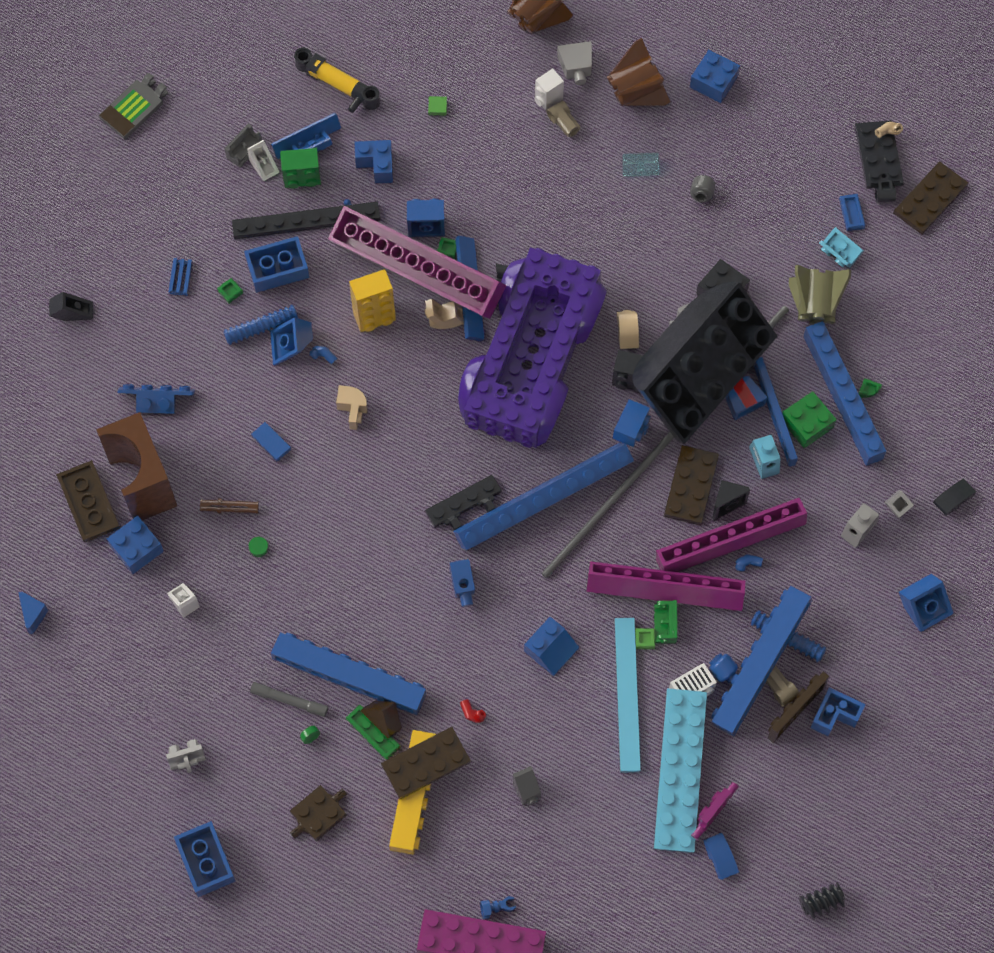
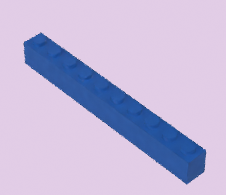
(543, 496)

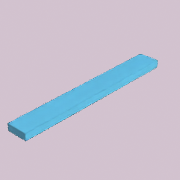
(627, 695)

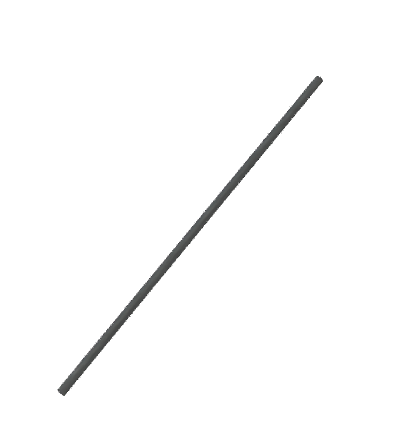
(626, 484)

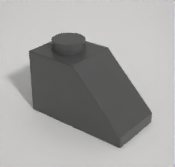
(526, 786)

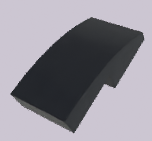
(954, 496)

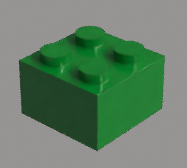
(300, 168)
(808, 419)

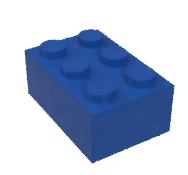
(276, 264)
(204, 859)

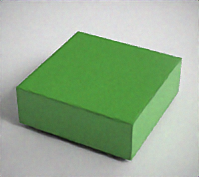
(437, 106)
(644, 638)

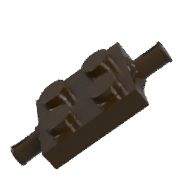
(318, 813)

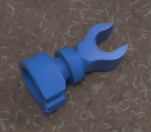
(487, 908)

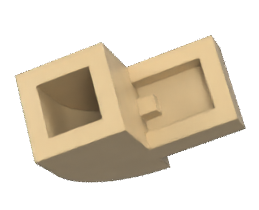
(445, 315)
(628, 329)
(352, 400)

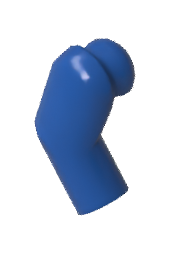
(323, 352)

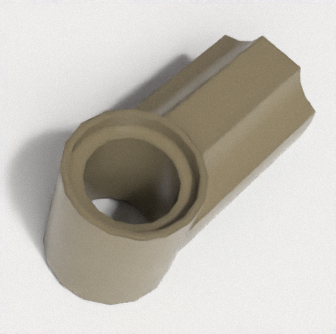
(561, 115)
(783, 690)

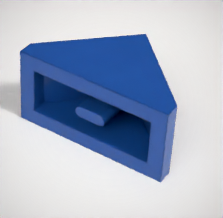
(33, 611)

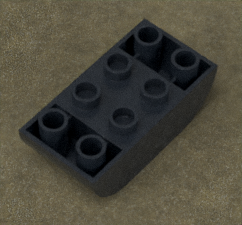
(702, 357)

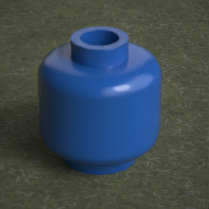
(723, 667)

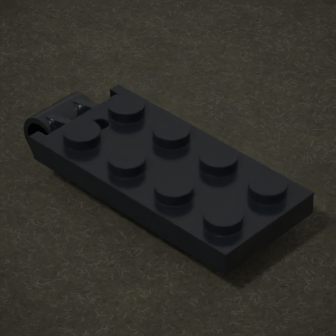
(879, 160)

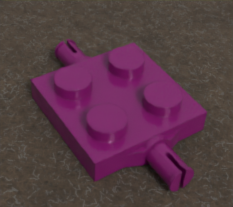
(709, 814)

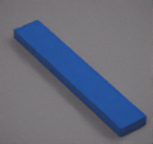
(472, 321)
(775, 412)

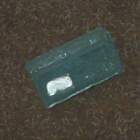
(640, 164)

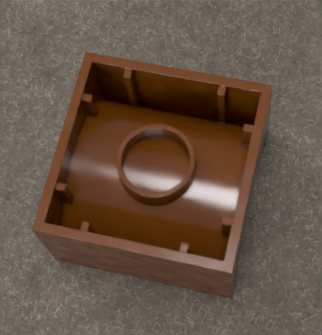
(131, 443)

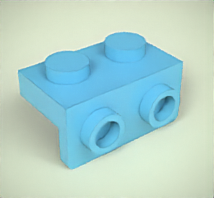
(841, 247)

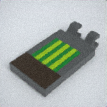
(134, 106)

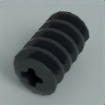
(822, 900)

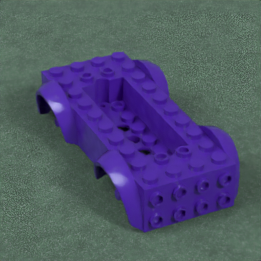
(494, 387)

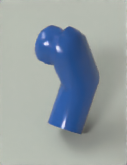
(746, 560)

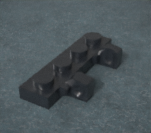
(450, 509)

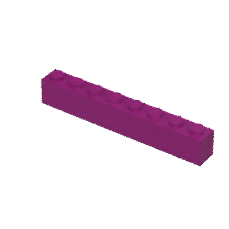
(732, 536)
(666, 586)

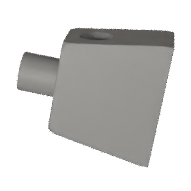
(576, 61)
(862, 523)

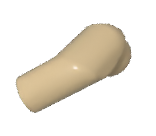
(889, 128)

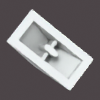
(262, 160)
(183, 600)

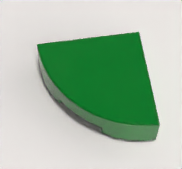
(869, 388)

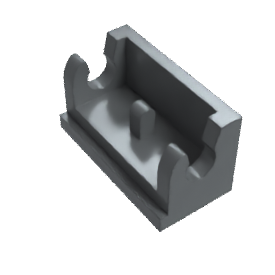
(237, 151)

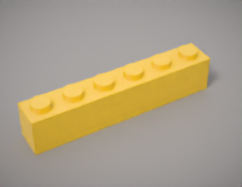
(409, 812)

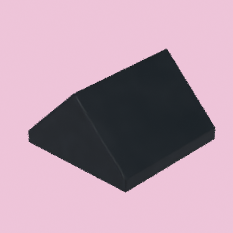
(729, 498)

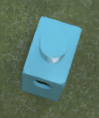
(765, 453)

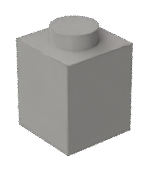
(898, 503)

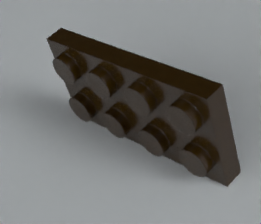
(930, 198)
(691, 485)
(88, 501)
(792, 710)
(425, 763)

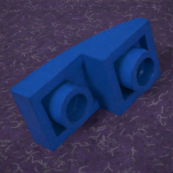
(721, 855)

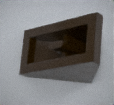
(383, 716)

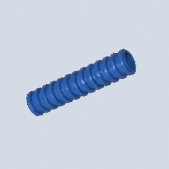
(259, 325)
(797, 641)

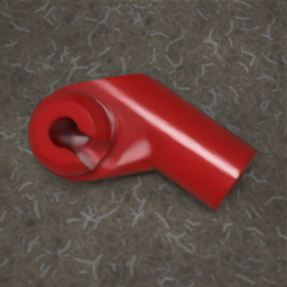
(470, 714)

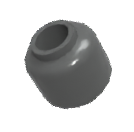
(702, 188)

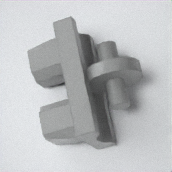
(186, 757)

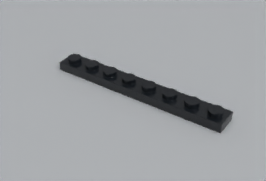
(298, 220)

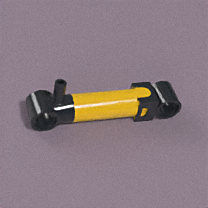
(318, 68)

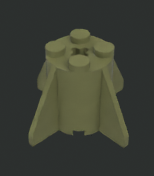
(818, 293)

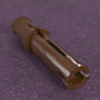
(205, 505)

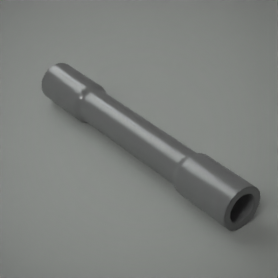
(268, 692)

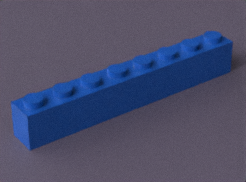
(844, 393)
(761, 661)
(348, 673)

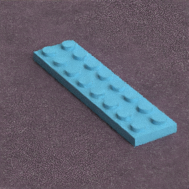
(680, 770)

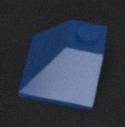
(290, 339)

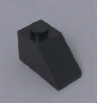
(70, 307)

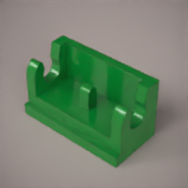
(665, 622)

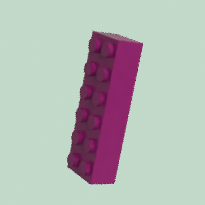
(462, 934)

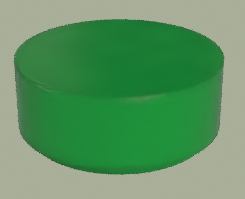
(258, 546)
(310, 734)

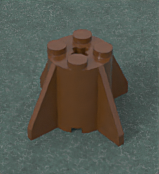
(539, 14)
(637, 79)

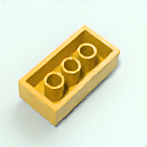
(372, 301)

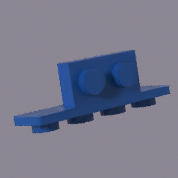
(311, 136)
(155, 399)

